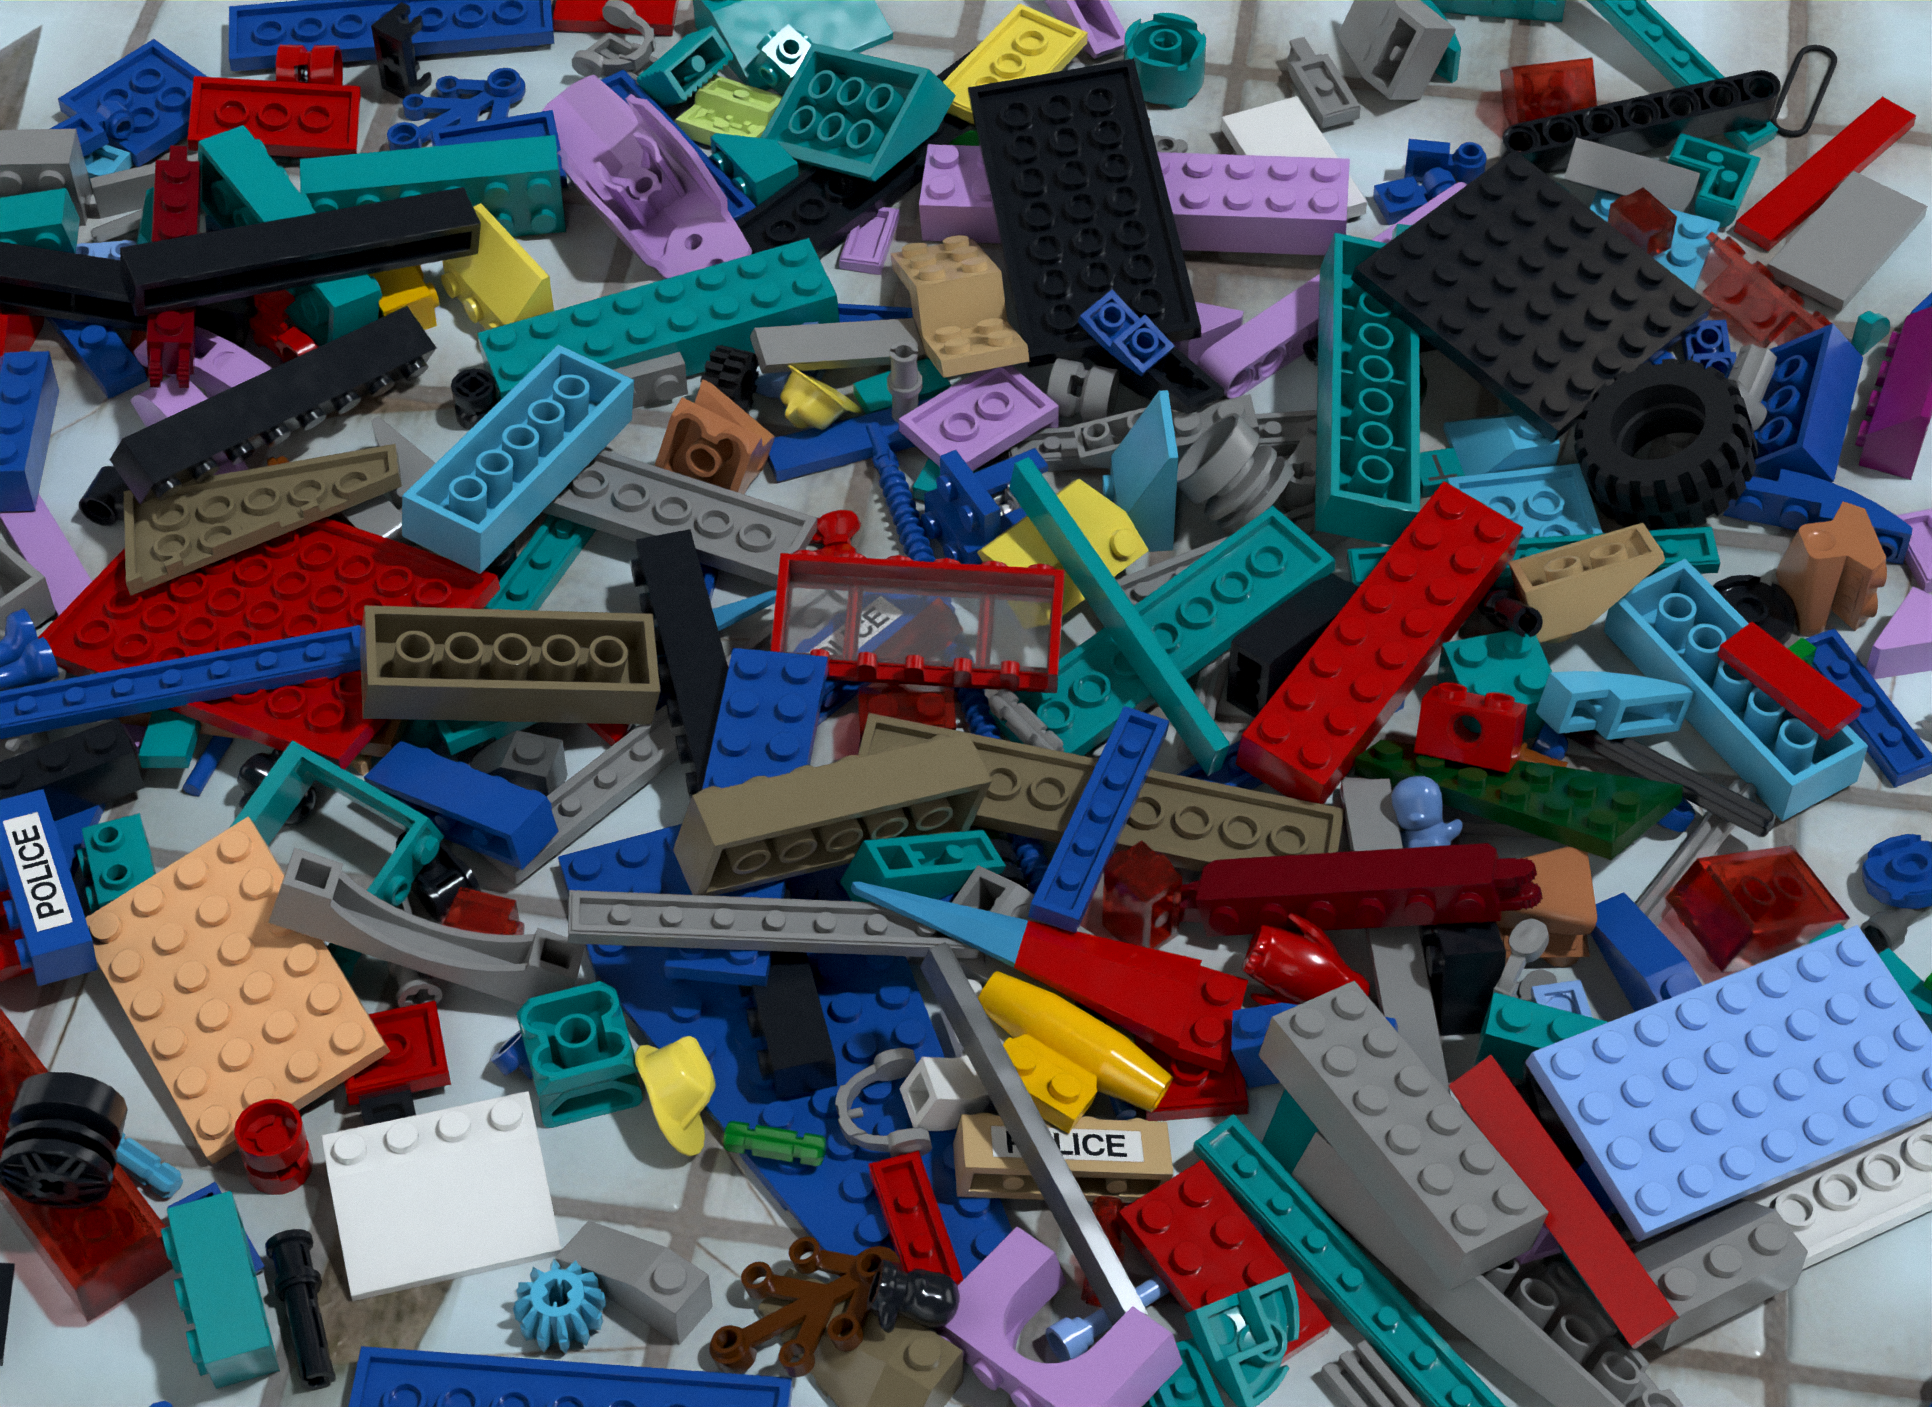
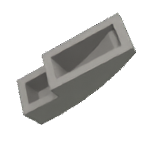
(1627, 172)

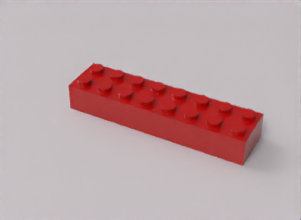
(1378, 646)

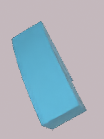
(1613, 704)

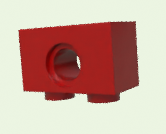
(1445, 737)

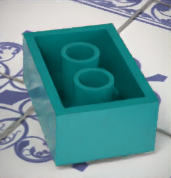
(219, 1291)

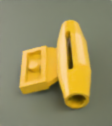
(1068, 1053)

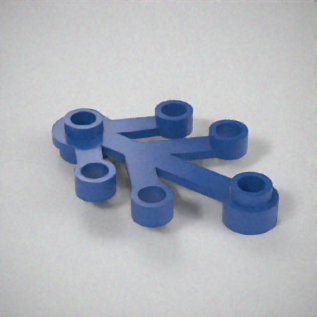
(500, 90)

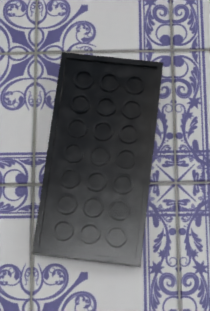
(1080, 206)

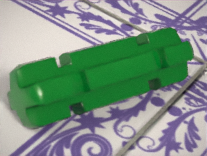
(774, 1143)

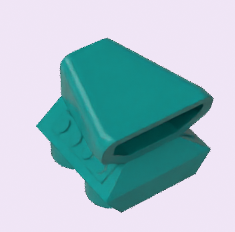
(579, 1054)

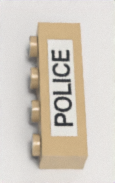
(1104, 1156)

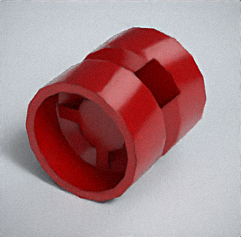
(323, 63)
(273, 1146)

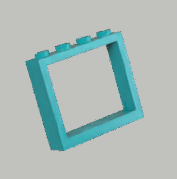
(288, 784)

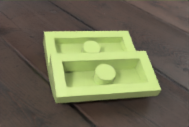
(728, 109)

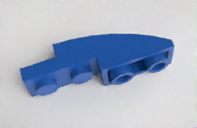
(1806, 500)

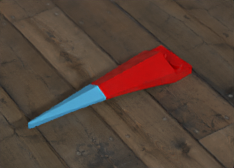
(1140, 988)

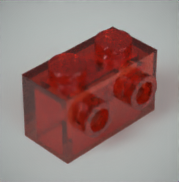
(1141, 897)

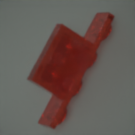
(1751, 297)

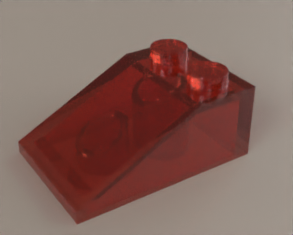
(1753, 905)

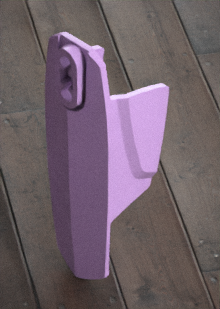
(644, 180)

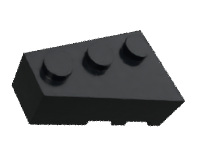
(1463, 971)

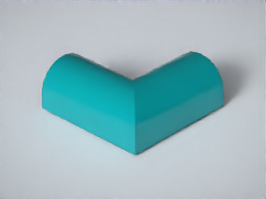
(1723, 176)

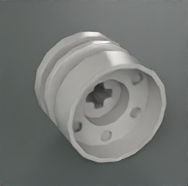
(1232, 473)

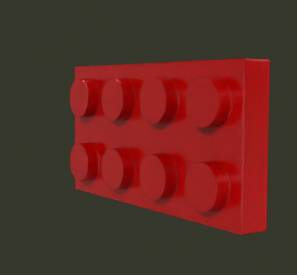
(285, 116)
(1209, 1247)

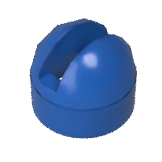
(1550, 743)

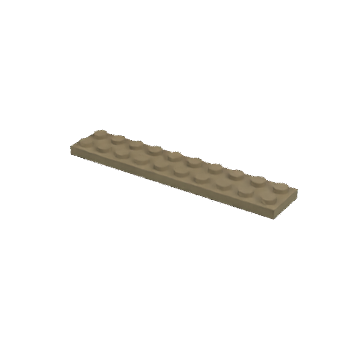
(1174, 814)

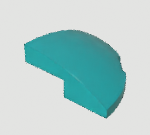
(1247, 1338)

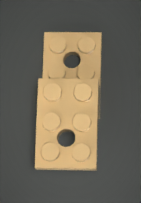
(959, 306)

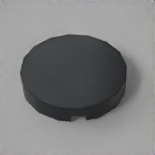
(1760, 603)

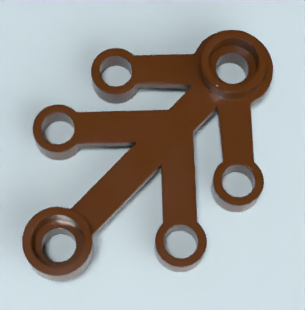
(811, 1305)

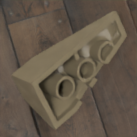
(886, 1369)

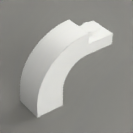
(946, 1087)

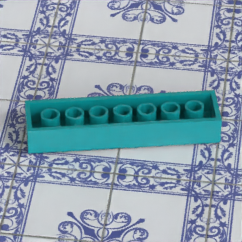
(672, 316)
(1364, 406)

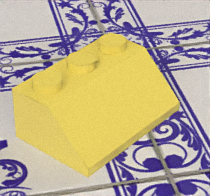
(500, 281)
(1099, 519)

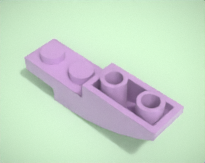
(217, 363)

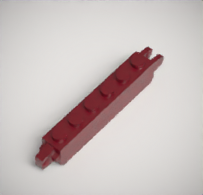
(175, 214)
(1360, 889)

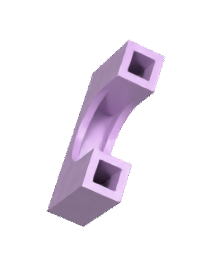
(1008, 1292)

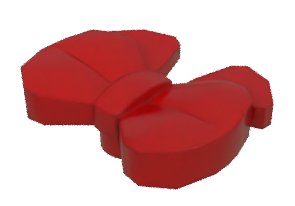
(835, 532)

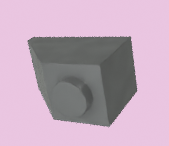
(524, 760)

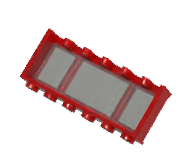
(922, 620)

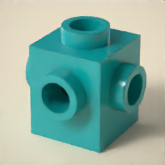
(781, 57)

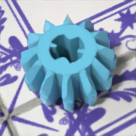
(579, 1302)

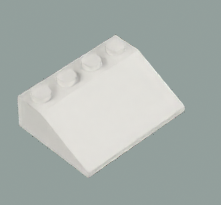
(440, 1195)

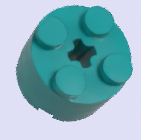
(1167, 58)

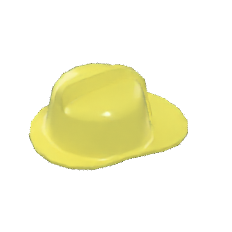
(812, 401)
(678, 1089)

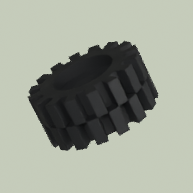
(733, 374)

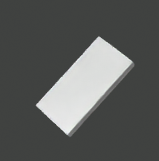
(1287, 131)

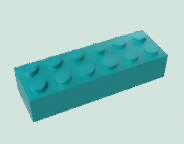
(509, 177)
(246, 188)

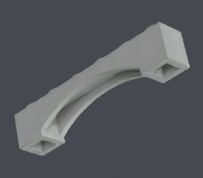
(330, 906)

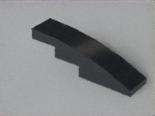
(1186, 382)

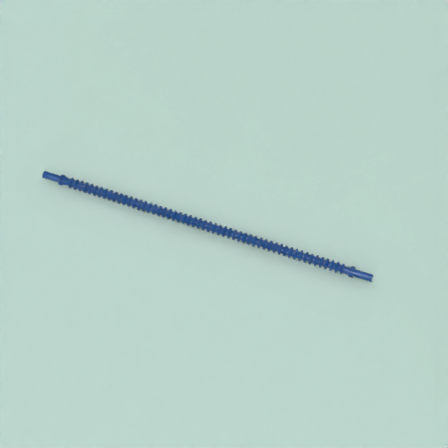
(973, 700)

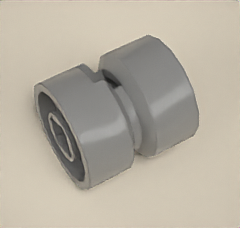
(1098, 392)

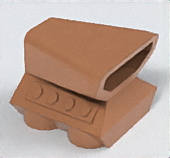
(714, 441)
(1834, 569)
(1566, 906)

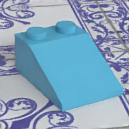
(1146, 475)

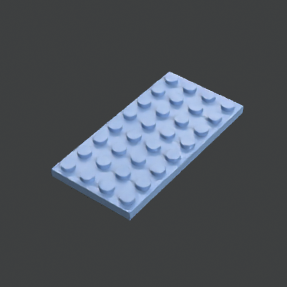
(1742, 1081)

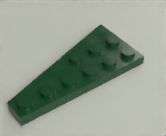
(1554, 802)

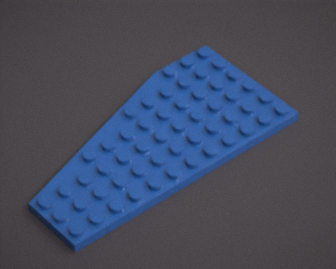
(867, 1008)

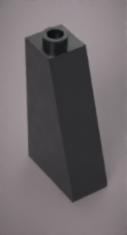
(1278, 641)

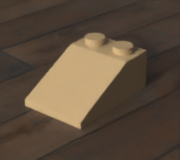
(1584, 578)

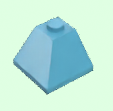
(1499, 444)

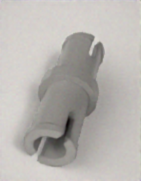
(904, 379)

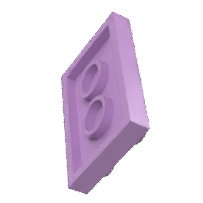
(979, 416)

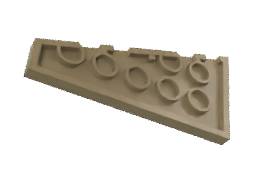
(246, 509)

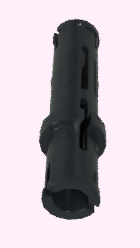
(1510, 612)

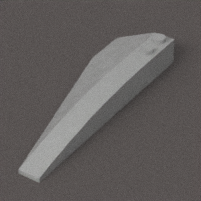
(1524, 1316)

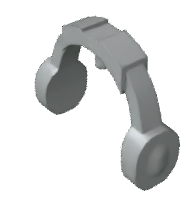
(623, 16)
(1526, 944)
(887, 1067)

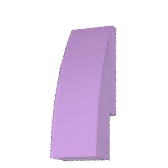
(1094, 17)

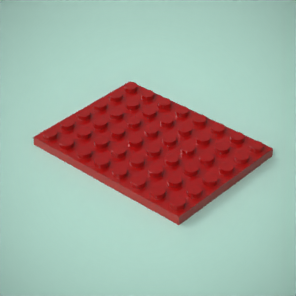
(267, 593)

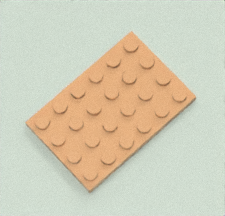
(224, 995)

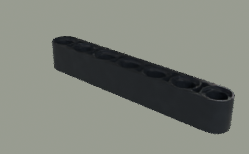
(1648, 120)

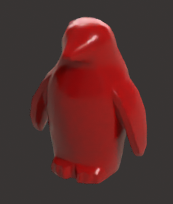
(1296, 964)

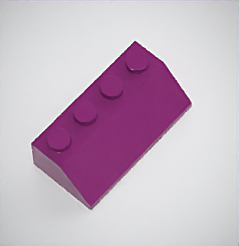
(1905, 403)

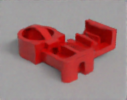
(272, 330)

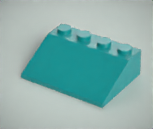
(832, 23)
(857, 111)

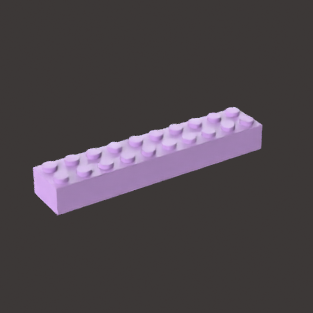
(1214, 199)

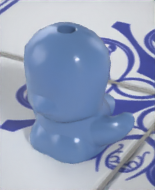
(1420, 812)

